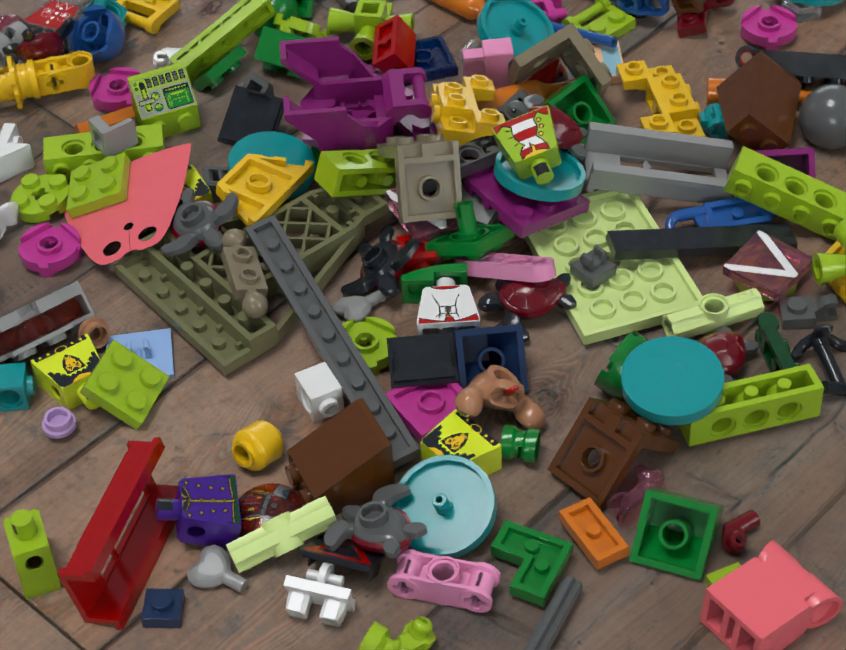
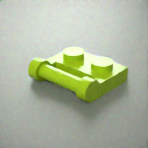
(612, 22)

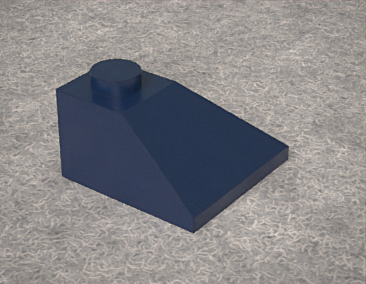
(489, 346)

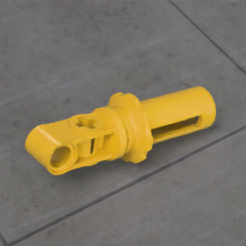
(37, 79)

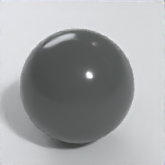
(824, 117)

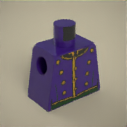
(204, 510)

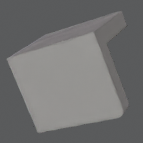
(114, 138)

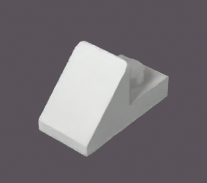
(14, 154)

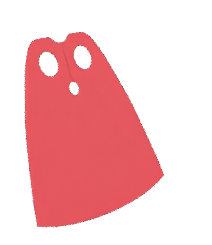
(151, 202)

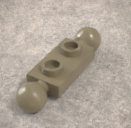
(244, 273)

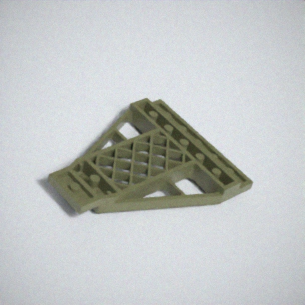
(200, 303)

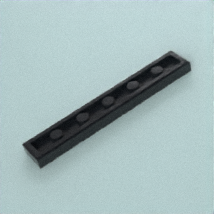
(690, 241)

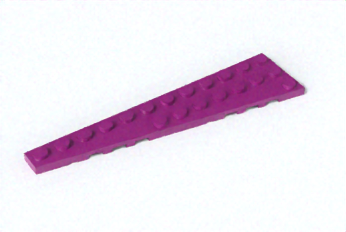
(518, 213)

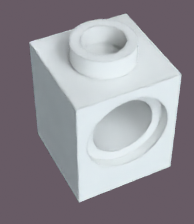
(319, 392)

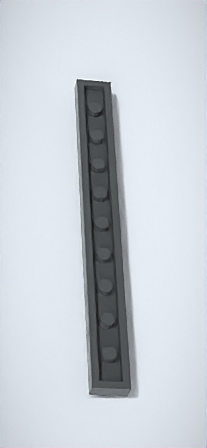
(328, 333)

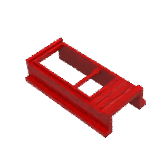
(115, 593)

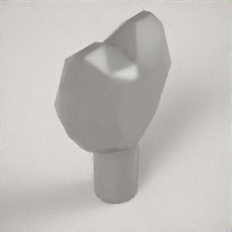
(357, 306)
(214, 570)

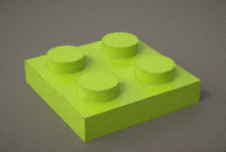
(98, 185)
(124, 384)

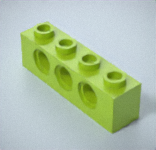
(72, 150)
(355, 173)
(786, 192)
(759, 404)

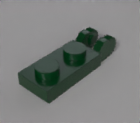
(772, 347)

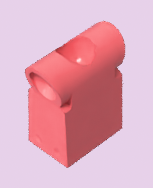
(767, 602)

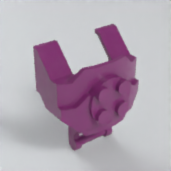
(348, 101)

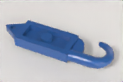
(722, 213)

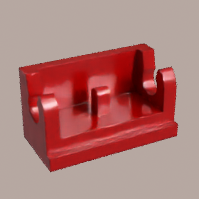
(393, 45)

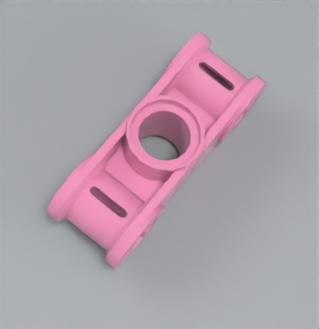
(444, 580)

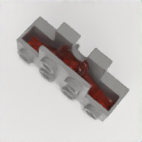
(43, 322)

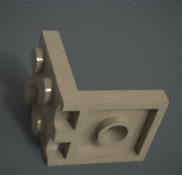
(572, 49)
(422, 160)

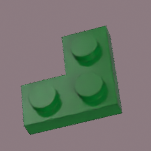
(539, 557)

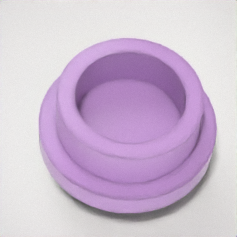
(58, 422)

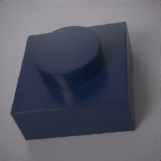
(163, 608)

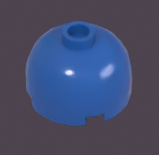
(98, 33)

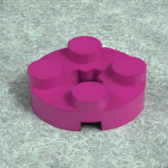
(768, 26)
(106, 91)
(64, 249)

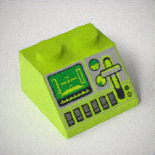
(165, 98)

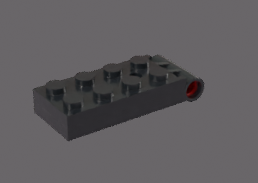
(804, 65)

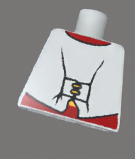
(446, 308)

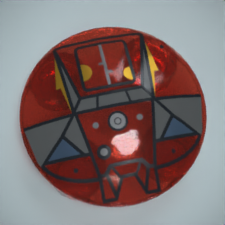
(265, 503)

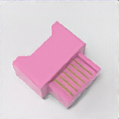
(489, 60)

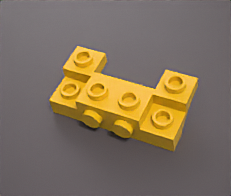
(666, 97)
(457, 112)

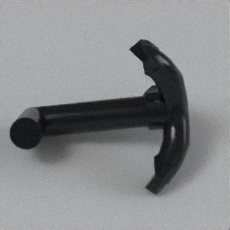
(820, 340)

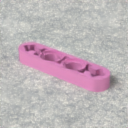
(511, 267)

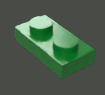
(228, 64)

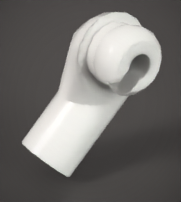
(161, 57)

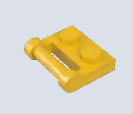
(157, 11)

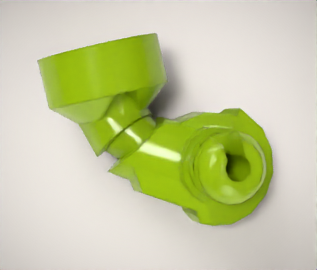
(414, 636)

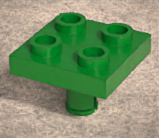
(470, 238)

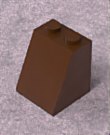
(760, 104)
(342, 459)

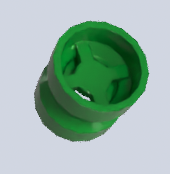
(520, 443)

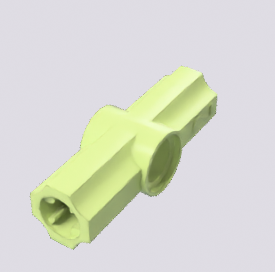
(712, 312)
(281, 534)

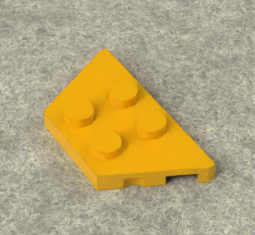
(262, 185)

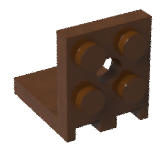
(617, 436)

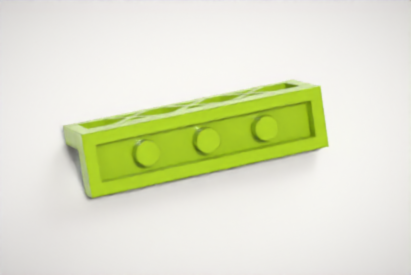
(223, 36)

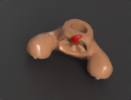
(501, 391)

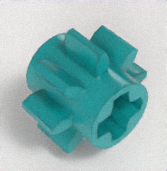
(713, 121)

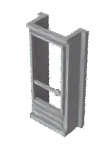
(611, 143)

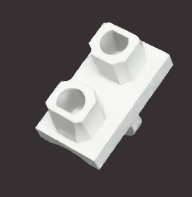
(319, 588)

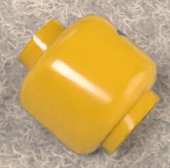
(257, 445)

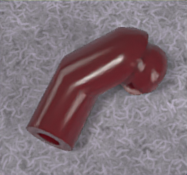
(734, 531)

